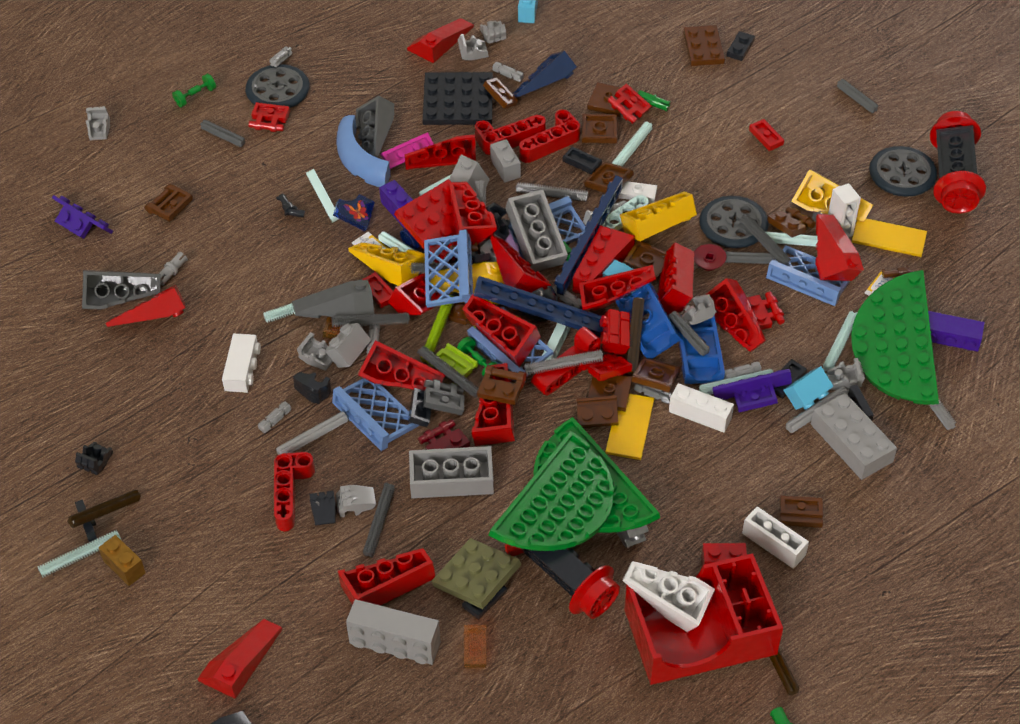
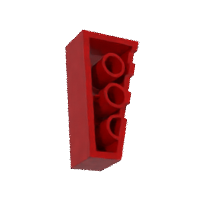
(506, 331)
(494, 419)
(387, 578)

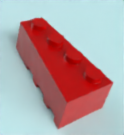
(604, 249)
(676, 279)

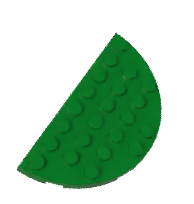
(895, 340)
(561, 502)
(629, 505)

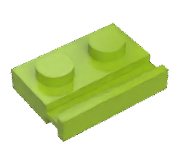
(457, 360)

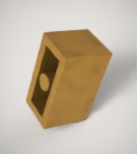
(122, 560)

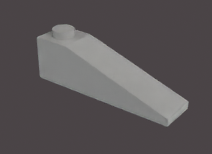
(468, 171)

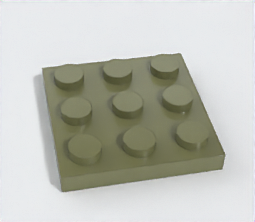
(476, 573)

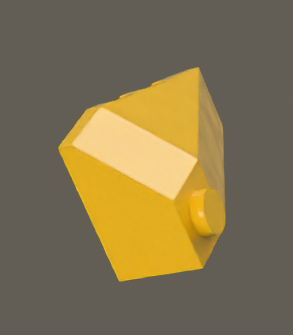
(816, 195)
(388, 262)
(484, 269)

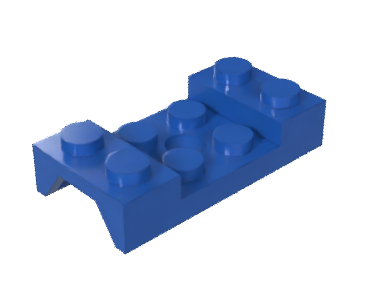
(657, 331)
(702, 368)

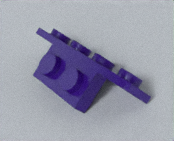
(75, 220)
(754, 391)

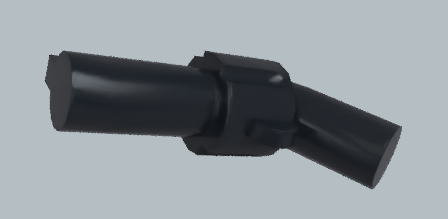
(288, 207)

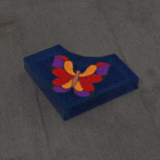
(355, 212)

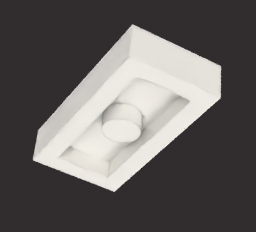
(632, 189)

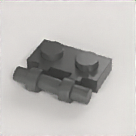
(443, 396)

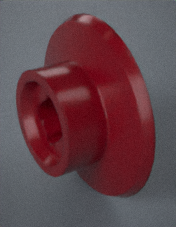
(709, 256)

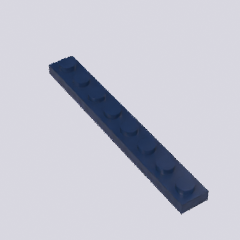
(598, 218)
(537, 305)

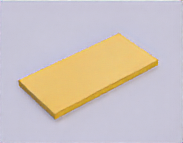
(889, 237)
(630, 435)

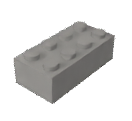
(536, 230)
(853, 436)
(451, 472)
(393, 632)

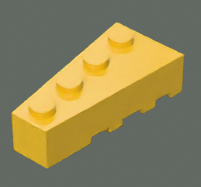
(658, 215)

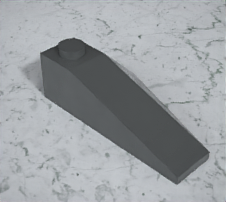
(374, 122)
(112, 288)
(344, 299)

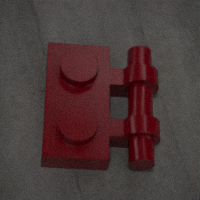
(450, 439)

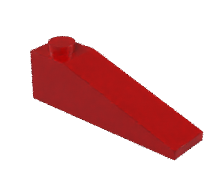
(437, 42)
(442, 153)
(470, 213)
(836, 254)
(514, 269)
(608, 289)
(411, 296)
(160, 306)
(736, 314)
(396, 369)
(236, 663)

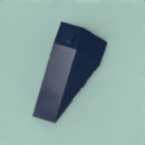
(550, 70)

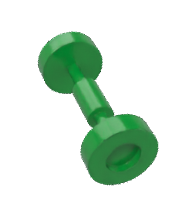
(180, 99)
(467, 345)

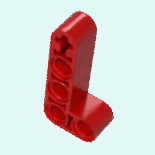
(513, 132)
(551, 140)
(550, 381)
(294, 470)

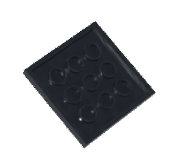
(456, 98)

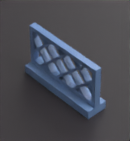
(558, 209)
(463, 264)
(804, 281)
(498, 356)
(363, 418)

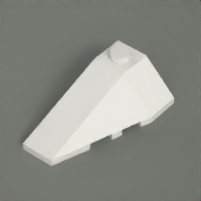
(673, 595)

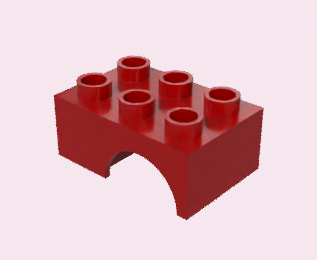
(734, 629)

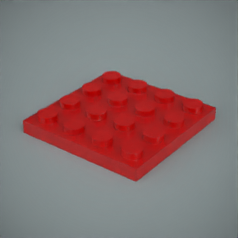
(430, 217)

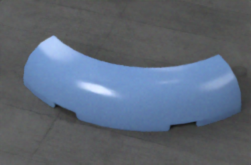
(357, 160)

